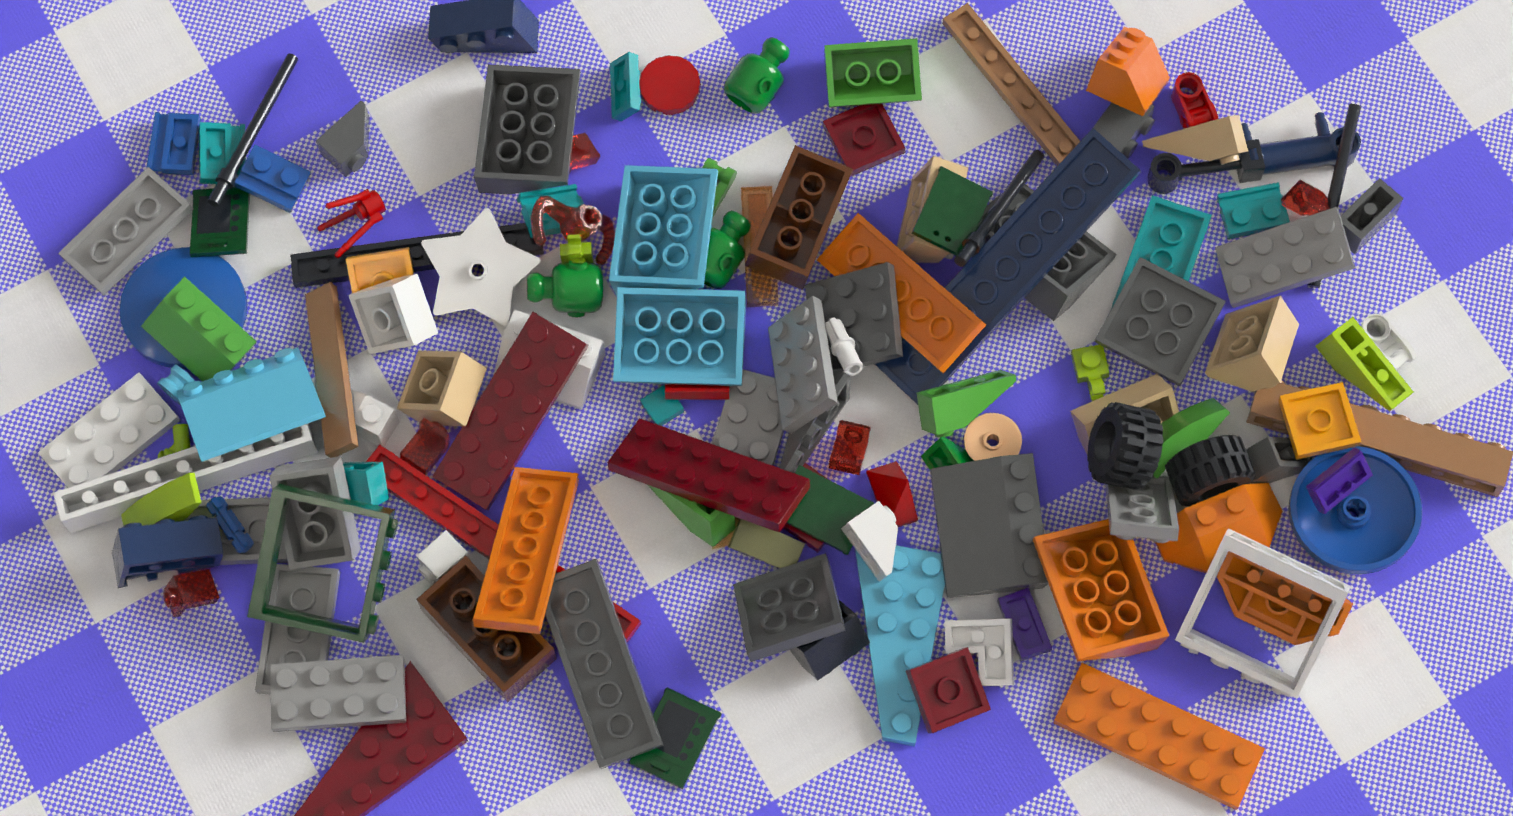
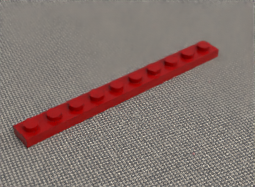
(455, 514)

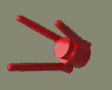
(368, 206)

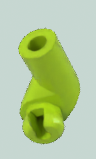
(181, 440)

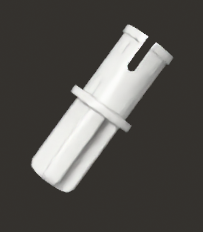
(843, 347)

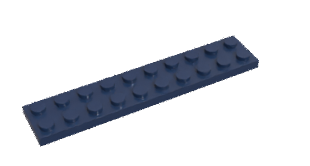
(1025, 250)

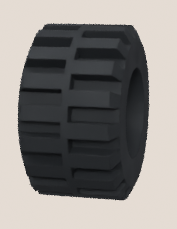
(1125, 446)
(1209, 469)

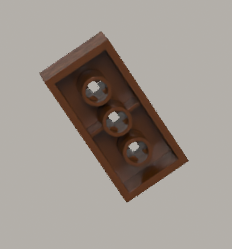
(791, 199)
(484, 650)

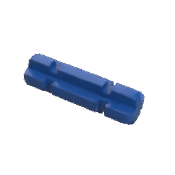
(230, 524)

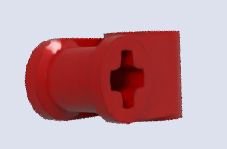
(1192, 108)

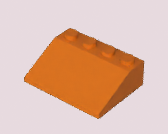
(1101, 592)

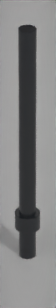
(1342, 162)
(228, 175)
(975, 240)

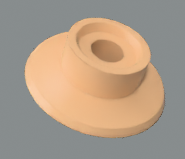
(994, 427)

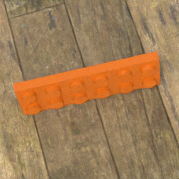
(927, 312)
(526, 550)
(1159, 736)

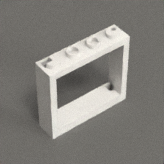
(1251, 668)

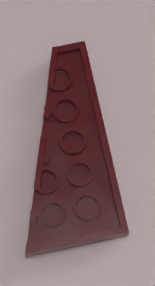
(387, 756)

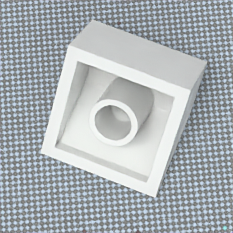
(393, 314)

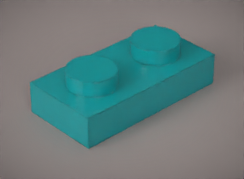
(625, 86)

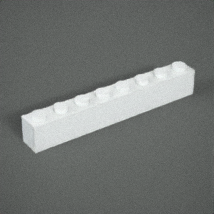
(114, 493)

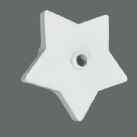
(502, 265)

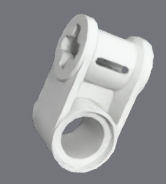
(1390, 340)

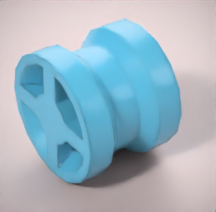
(175, 382)

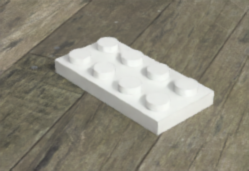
(110, 433)

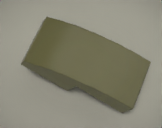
(765, 544)

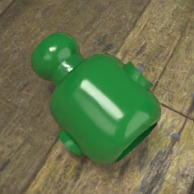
(756, 77)
(724, 250)
(571, 287)

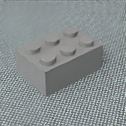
(313, 532)

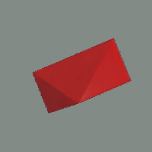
(893, 490)

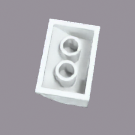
(581, 380)

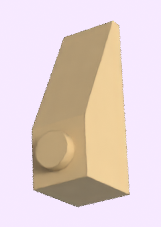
(1207, 141)

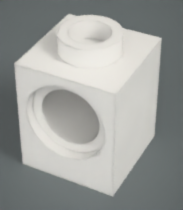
(440, 557)

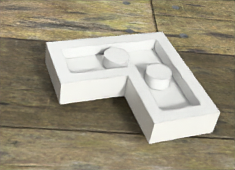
(991, 641)

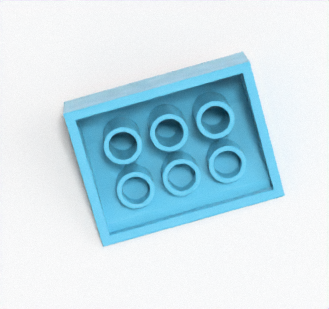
(663, 227)
(679, 336)
(250, 403)

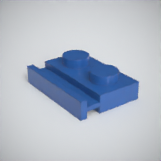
(174, 143)
(272, 178)

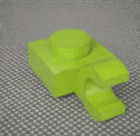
(576, 250)
(1091, 367)

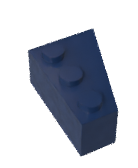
(483, 27)
(166, 547)

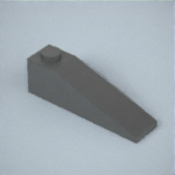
(805, 440)

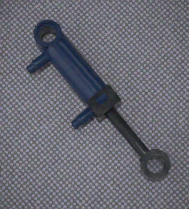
(1260, 158)

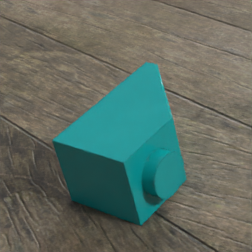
(366, 482)

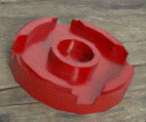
(669, 85)

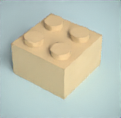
(442, 387)

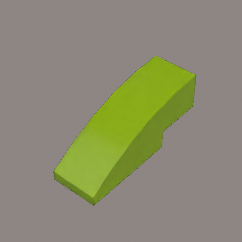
(170, 501)

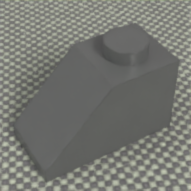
(347, 140)
(1275, 460)

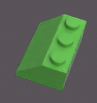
(872, 72)
(197, 331)

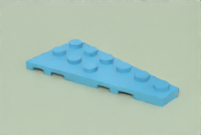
(901, 630)

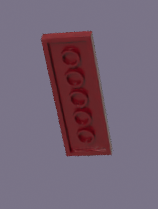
(510, 411)
(709, 475)

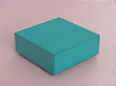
(659, 408)

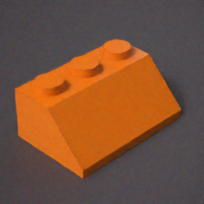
(1129, 72)

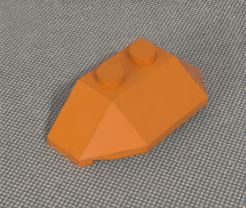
(1244, 509)
(1275, 601)

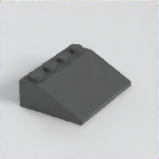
(526, 128)
(1071, 273)
(987, 525)

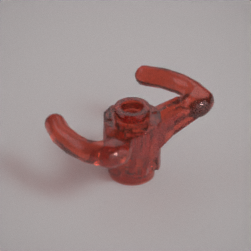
(580, 220)

